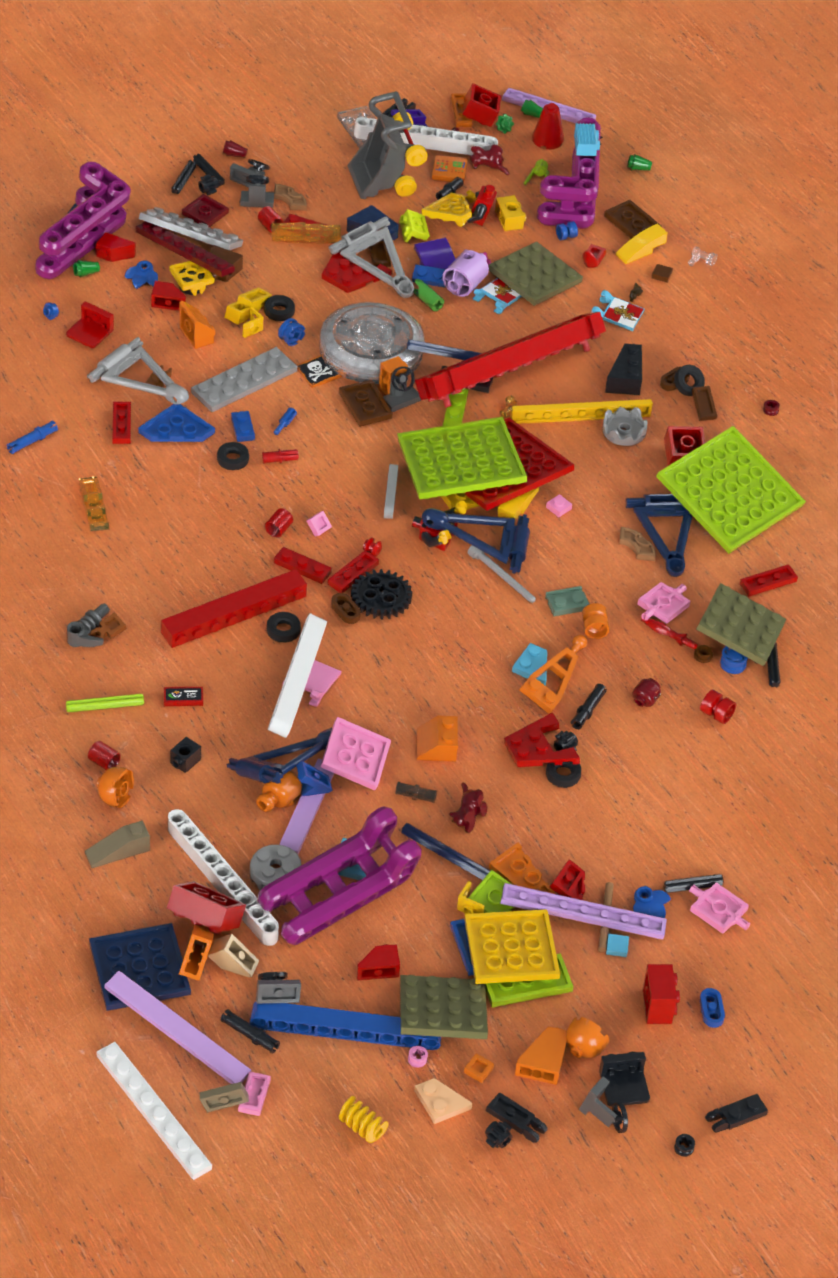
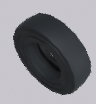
(279, 315)
(680, 383)
(233, 464)
(285, 618)
(561, 780)

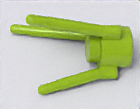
(540, 169)

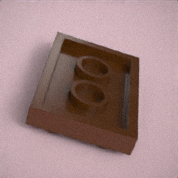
(629, 218)
(365, 403)

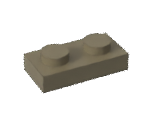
(224, 1097)

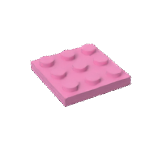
(355, 753)

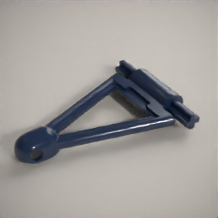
(663, 505)
(513, 541)
(260, 770)

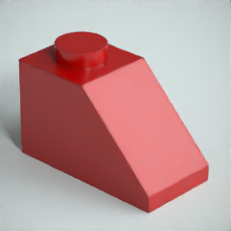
(115, 248)
(166, 296)
(380, 963)

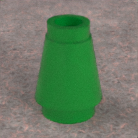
(531, 108)
(638, 163)
(84, 268)

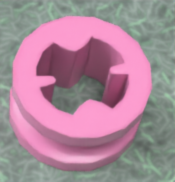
(413, 1061)

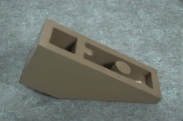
(121, 844)

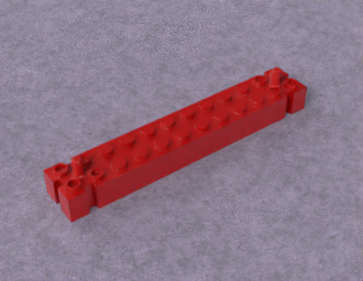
(510, 357)

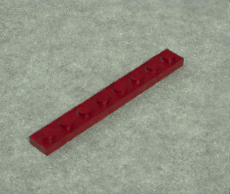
(185, 249)

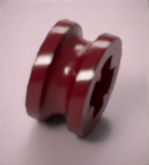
(771, 407)

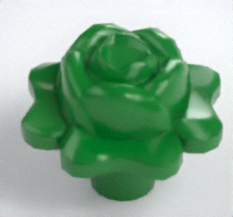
(504, 123)

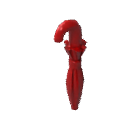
(663, 629)

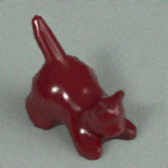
(490, 158)
(470, 807)

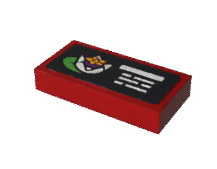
(183, 696)

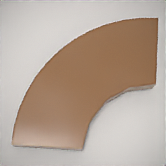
(293, 199)
(641, 547)

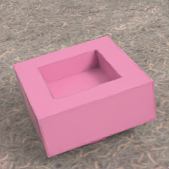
(559, 505)
(319, 523)

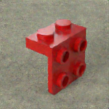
(93, 325)

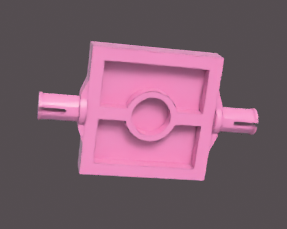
(664, 602)
(719, 907)

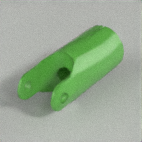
(428, 296)

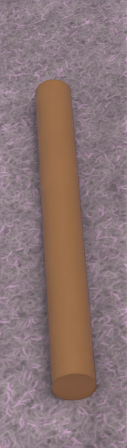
(605, 930)

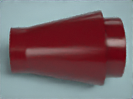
(234, 149)

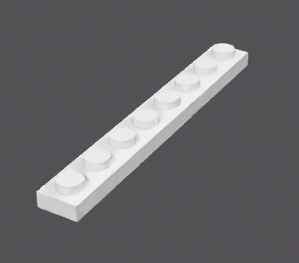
(154, 1110)

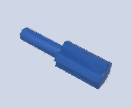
(285, 420)

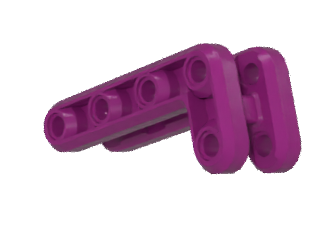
(575, 192)
(79, 230)
(325, 868)

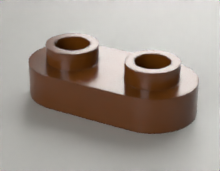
(667, 380)
(345, 608)

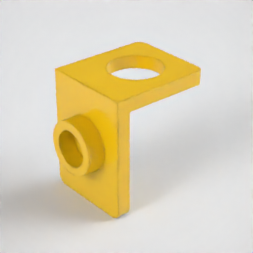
(254, 325)
(467, 905)

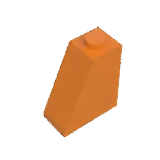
(196, 952)
(544, 1057)

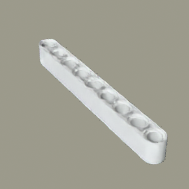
(432, 138)
(297, 675)
(222, 875)

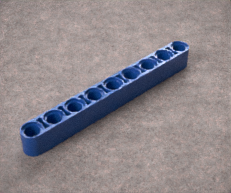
(337, 1025)

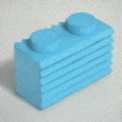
(586, 139)

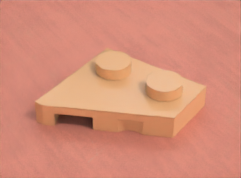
(440, 1100)

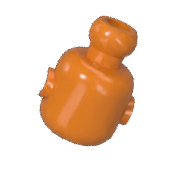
(281, 793)

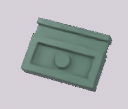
(566, 601)

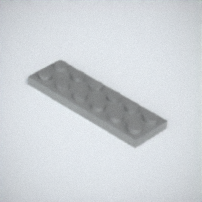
(189, 228)
(244, 379)

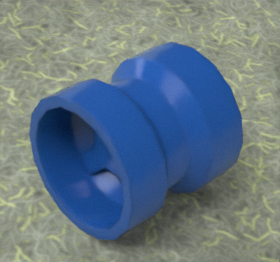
(566, 230)

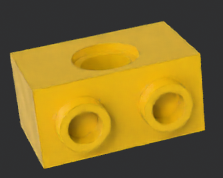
(510, 213)

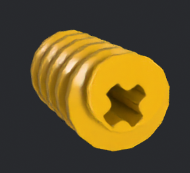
(361, 1121)

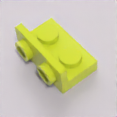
(413, 225)

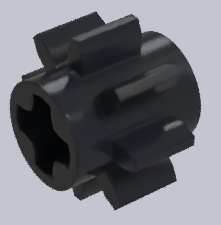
(208, 184)
(565, 740)
(498, 1134)

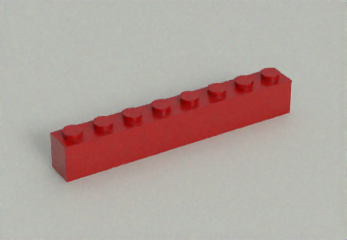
(233, 608)

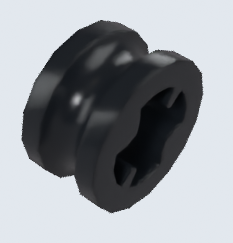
(680, 1149)

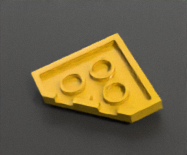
(449, 208)

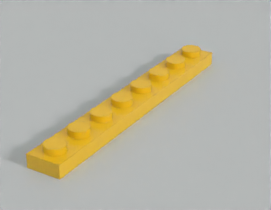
(575, 411)

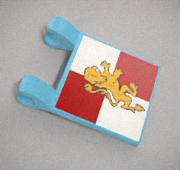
(498, 292)
(619, 311)

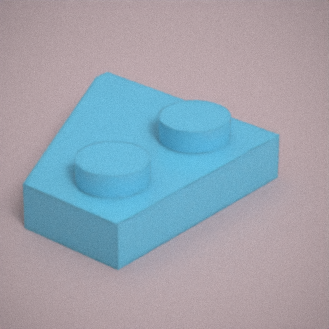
(530, 661)

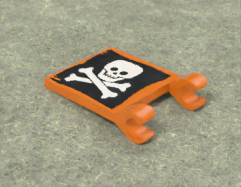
(317, 371)

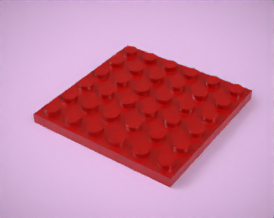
(539, 462)

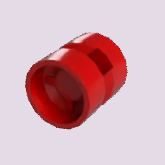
(715, 705)

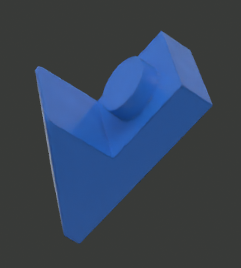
(313, 780)

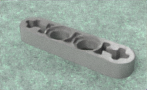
(391, 491)

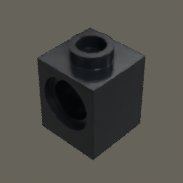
(185, 754)

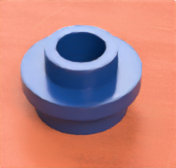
(50, 310)

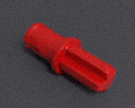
(279, 456)

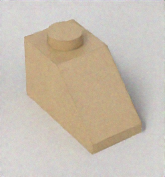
(233, 956)

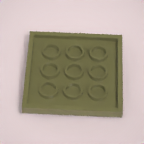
(535, 273)
(741, 624)
(442, 1007)

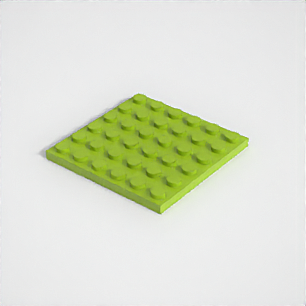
(461, 458)
(730, 489)

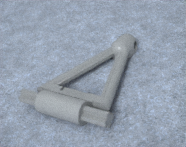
(365, 237)
(123, 358)

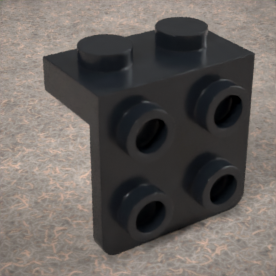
(625, 1078)

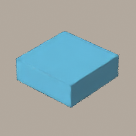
(617, 945)

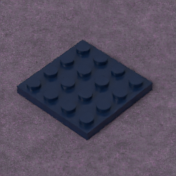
(146, 957)

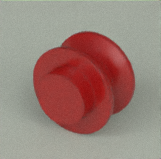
(372, 547)

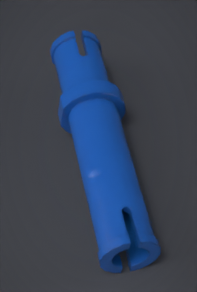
(38, 434)

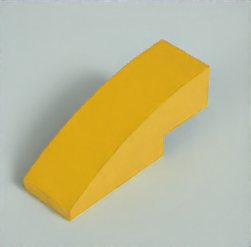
(642, 244)
(240, 311)
(516, 506)

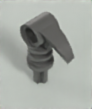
(79, 630)

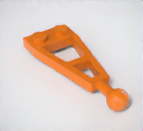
(539, 692)

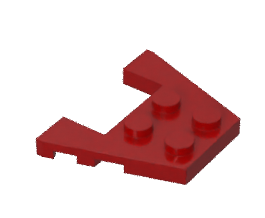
(347, 275)
(531, 748)

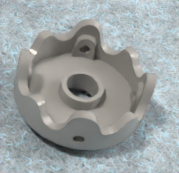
(622, 418)
(261, 862)

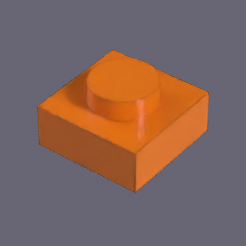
(479, 1068)

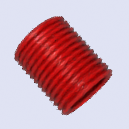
(268, 216)
(279, 522)
(103, 755)

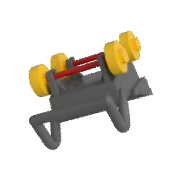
(382, 156)

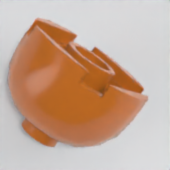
(115, 785)
(585, 1038)

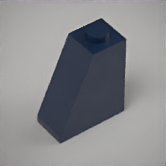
(371, 214)

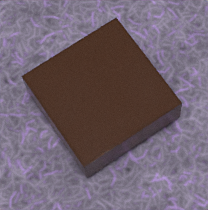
(662, 273)

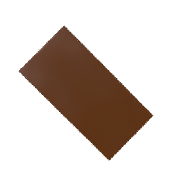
(380, 254)
(704, 403)

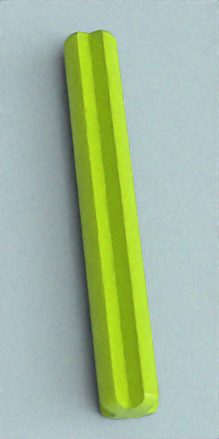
(104, 702)

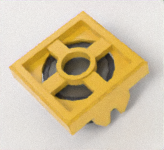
(191, 277)

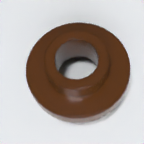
(703, 654)

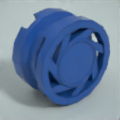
(291, 332)
(732, 661)

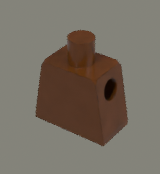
(231, 257)

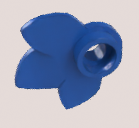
(141, 276)
(652, 904)

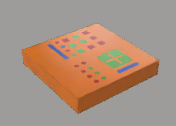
(449, 168)

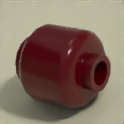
(646, 692)

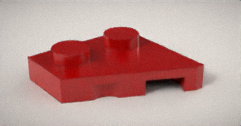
(570, 881)

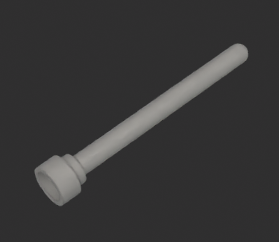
(477, 554)

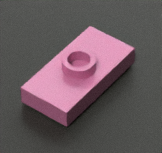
(257, 1088)

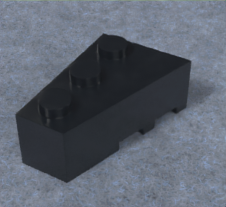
(626, 372)

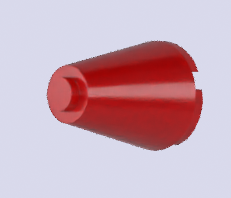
(549, 128)

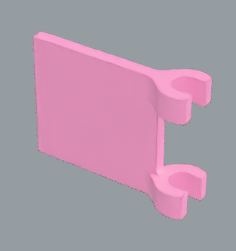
(319, 681)

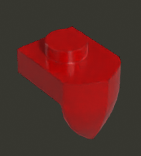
(593, 256)

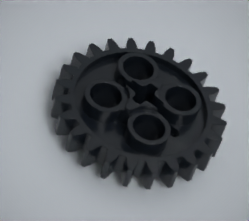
(381, 594)

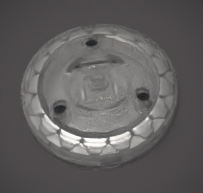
(365, 335)

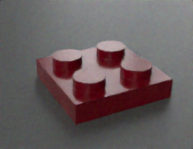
(205, 210)

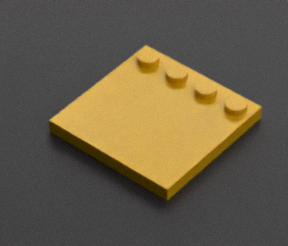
(511, 946)

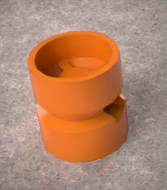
(595, 621)

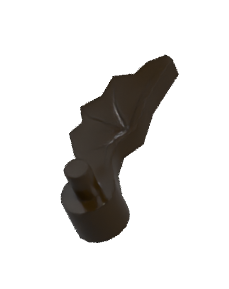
(637, 291)

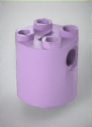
(465, 273)

